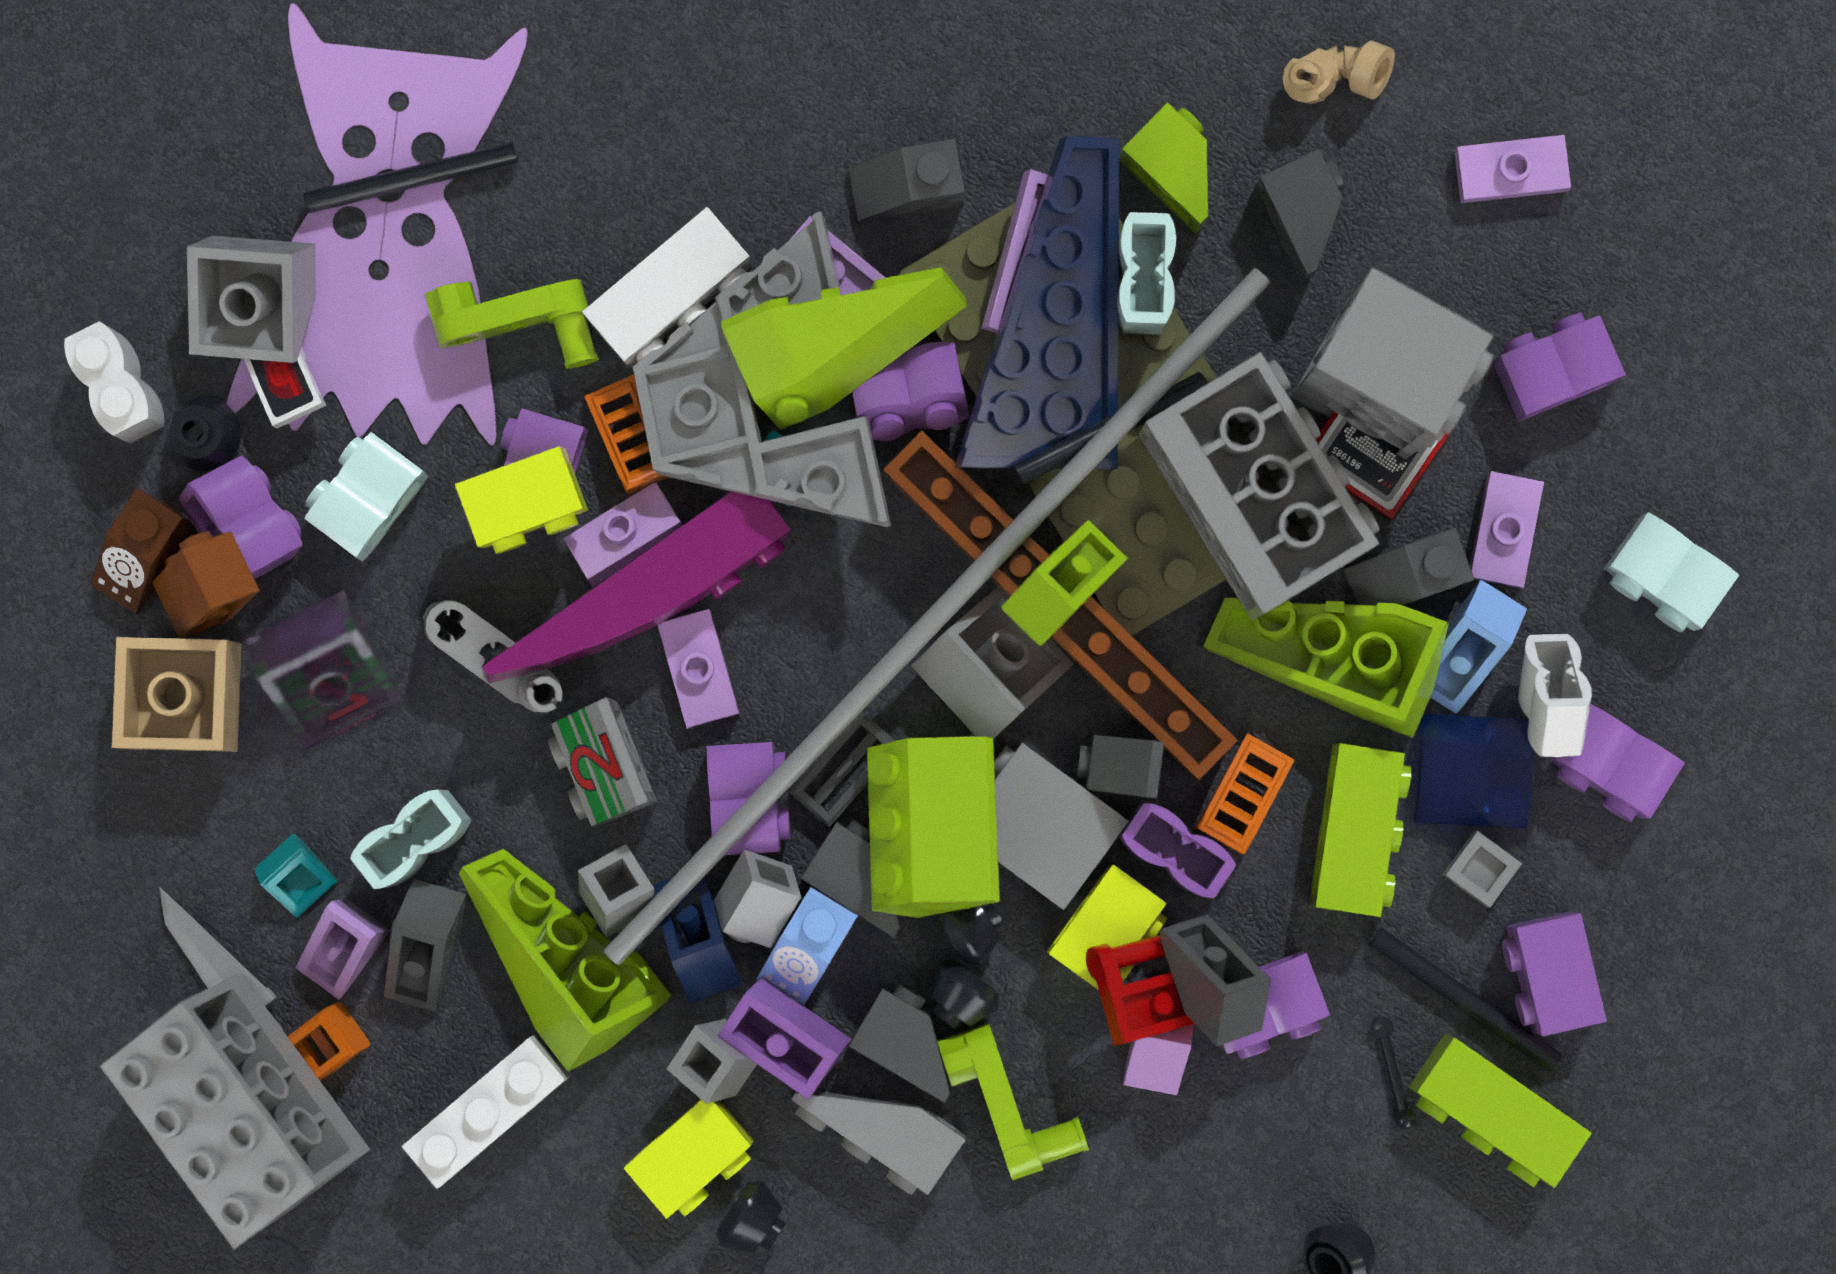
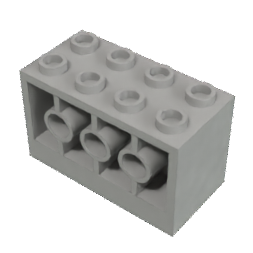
(1395, 365)
(1230, 511)
(234, 1108)

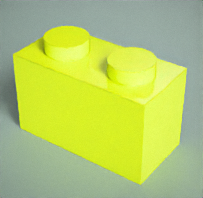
(522, 499)
(1112, 914)
(689, 1156)

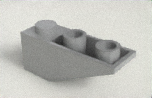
(895, 1132)

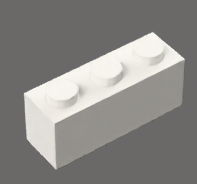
(668, 288)
(486, 1110)

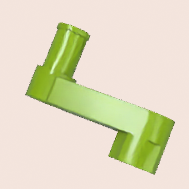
(461, 320)
(974, 1056)

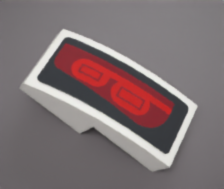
(285, 389)

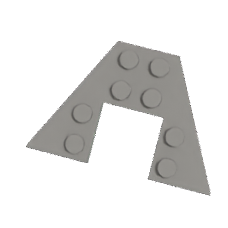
(705, 420)

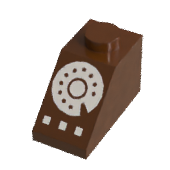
(137, 547)

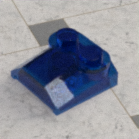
(1474, 771)

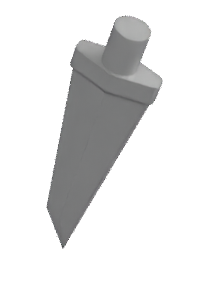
(205, 953)

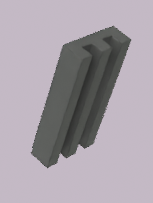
(814, 803)

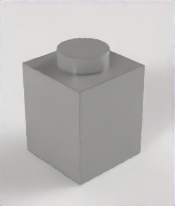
(615, 889)
(757, 899)
(710, 1064)

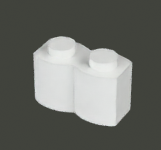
(113, 373)
(1554, 695)

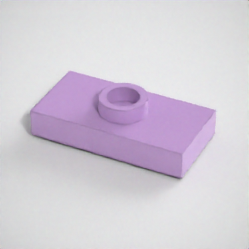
(1512, 169)
(1505, 529)
(622, 533)
(698, 668)

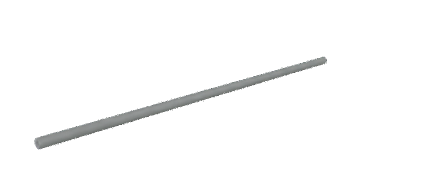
(937, 616)

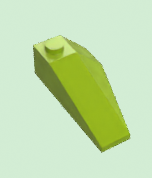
(823, 349)
(1354, 657)
(559, 963)

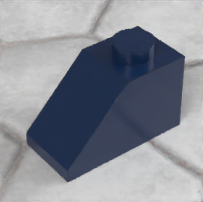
(698, 945)

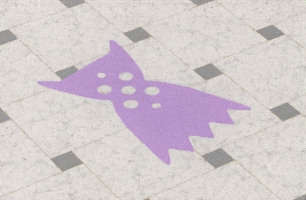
(377, 335)

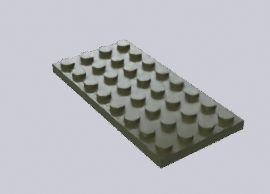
(1127, 504)

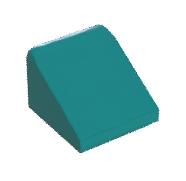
(294, 875)

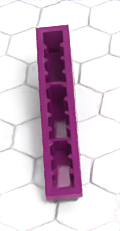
(655, 586)

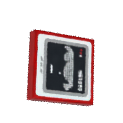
(1372, 464)

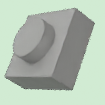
(1482, 869)

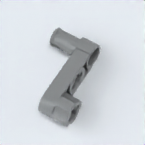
(466, 649)

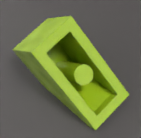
(1172, 163)
(1063, 582)

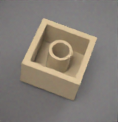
(176, 694)

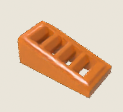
(640, 477)
(1223, 834)
(336, 1037)

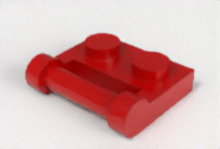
(1141, 1006)

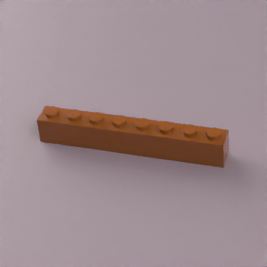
(1089, 635)

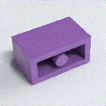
(1553, 974)
(784, 1037)

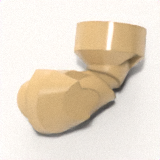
(1317, 73)

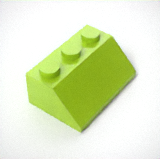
(932, 825)

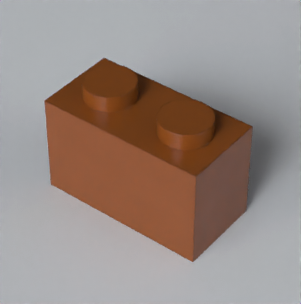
(205, 583)

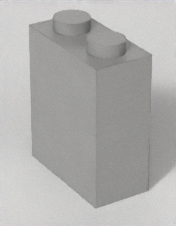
(1049, 825)

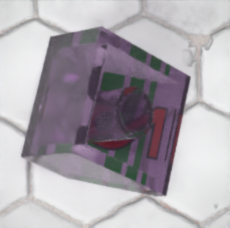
(323, 670)

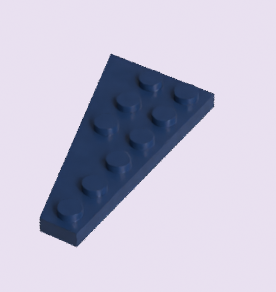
(1059, 331)

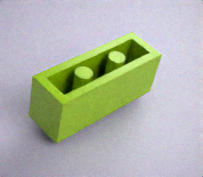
(1359, 830)
(1498, 1113)

